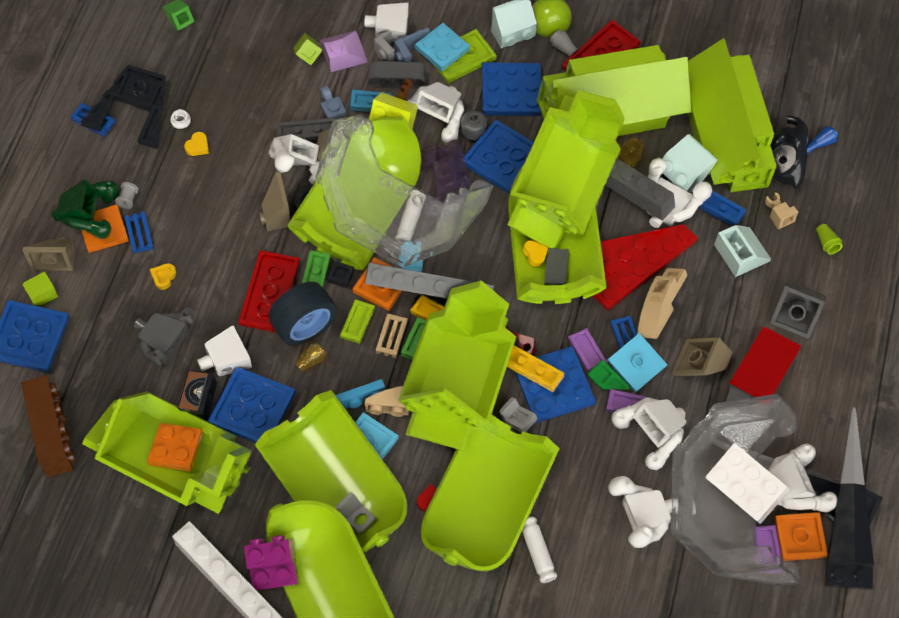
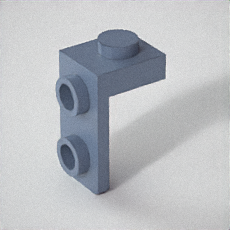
(406, 43)

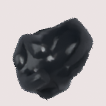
(790, 152)

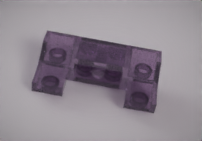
(448, 167)

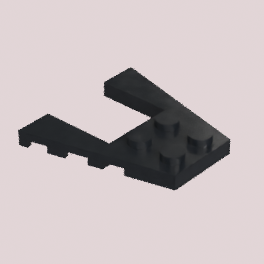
(135, 88)

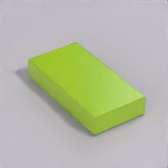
(357, 321)

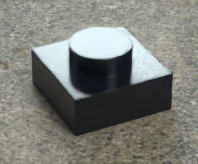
(340, 274)

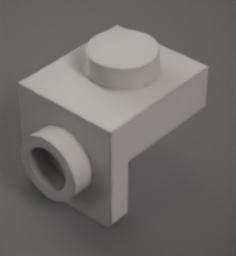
(383, 48)
(517, 416)

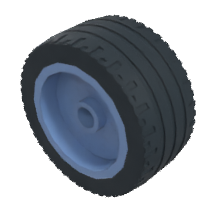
(302, 313)

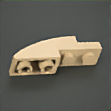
(658, 302)
(386, 402)

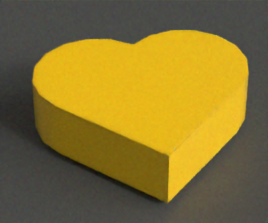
(197, 145)
(535, 252)
(163, 275)

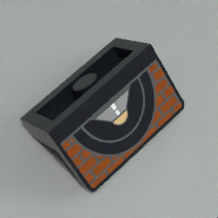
(198, 393)

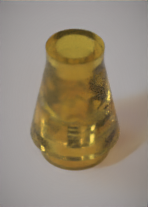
(312, 355)

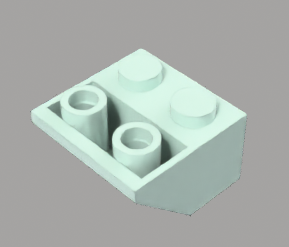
(741, 249)

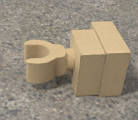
(781, 213)

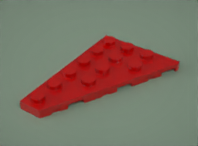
(637, 258)

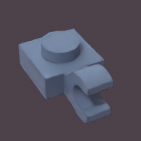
(331, 106)

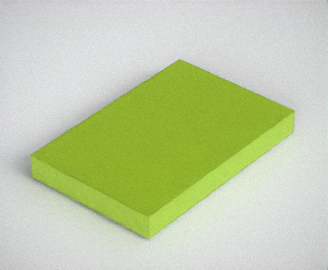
(479, 53)

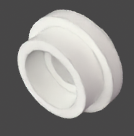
(180, 115)

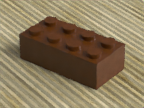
(48, 426)

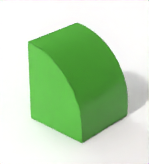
(178, 14)

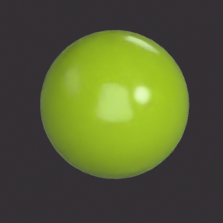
(551, 16)

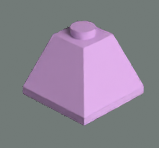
(343, 51)

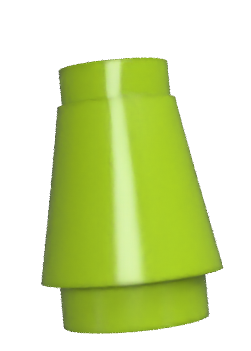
(829, 240)

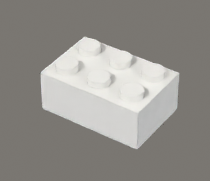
(747, 483)

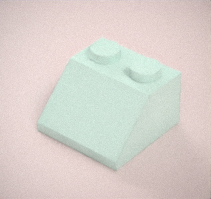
(513, 22)
(688, 163)

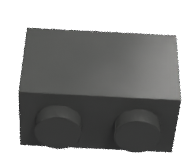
(798, 309)

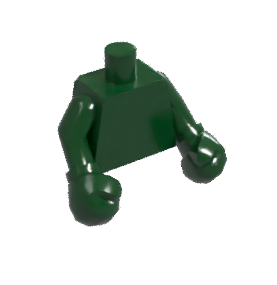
(78, 207)

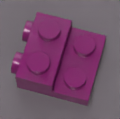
(271, 562)

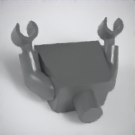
(163, 334)

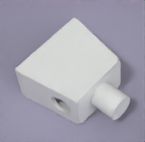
(390, 17)
(225, 353)

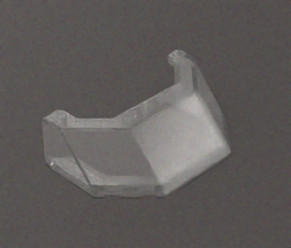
(383, 209)
(705, 517)

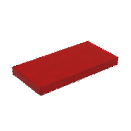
(608, 40)
(270, 279)
(765, 363)

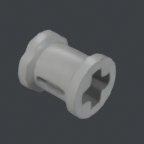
(127, 195)

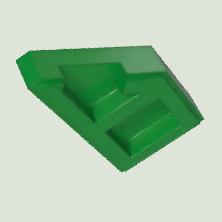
(606, 377)

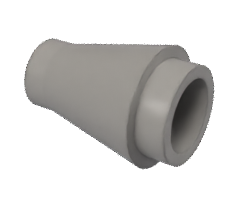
(562, 42)

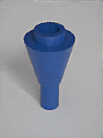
(826, 136)

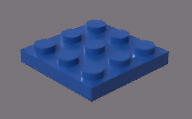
(511, 89)
(499, 155)
(30, 335)
(569, 396)
(251, 405)

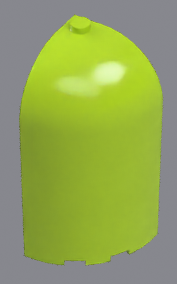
(397, 154)
(584, 269)
(328, 457)
(487, 496)
(329, 563)

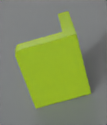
(308, 49)
(40, 289)

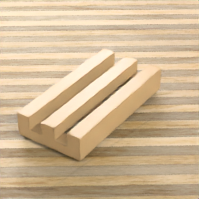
(388, 351)

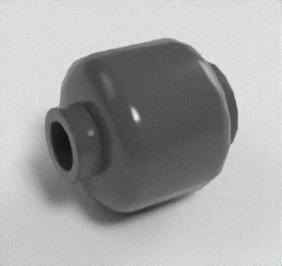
(473, 125)

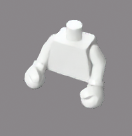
(443, 104)
(291, 151)
(685, 202)
(659, 421)
(791, 472)
(645, 510)

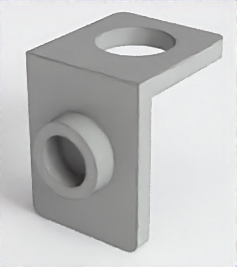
(350, 508)

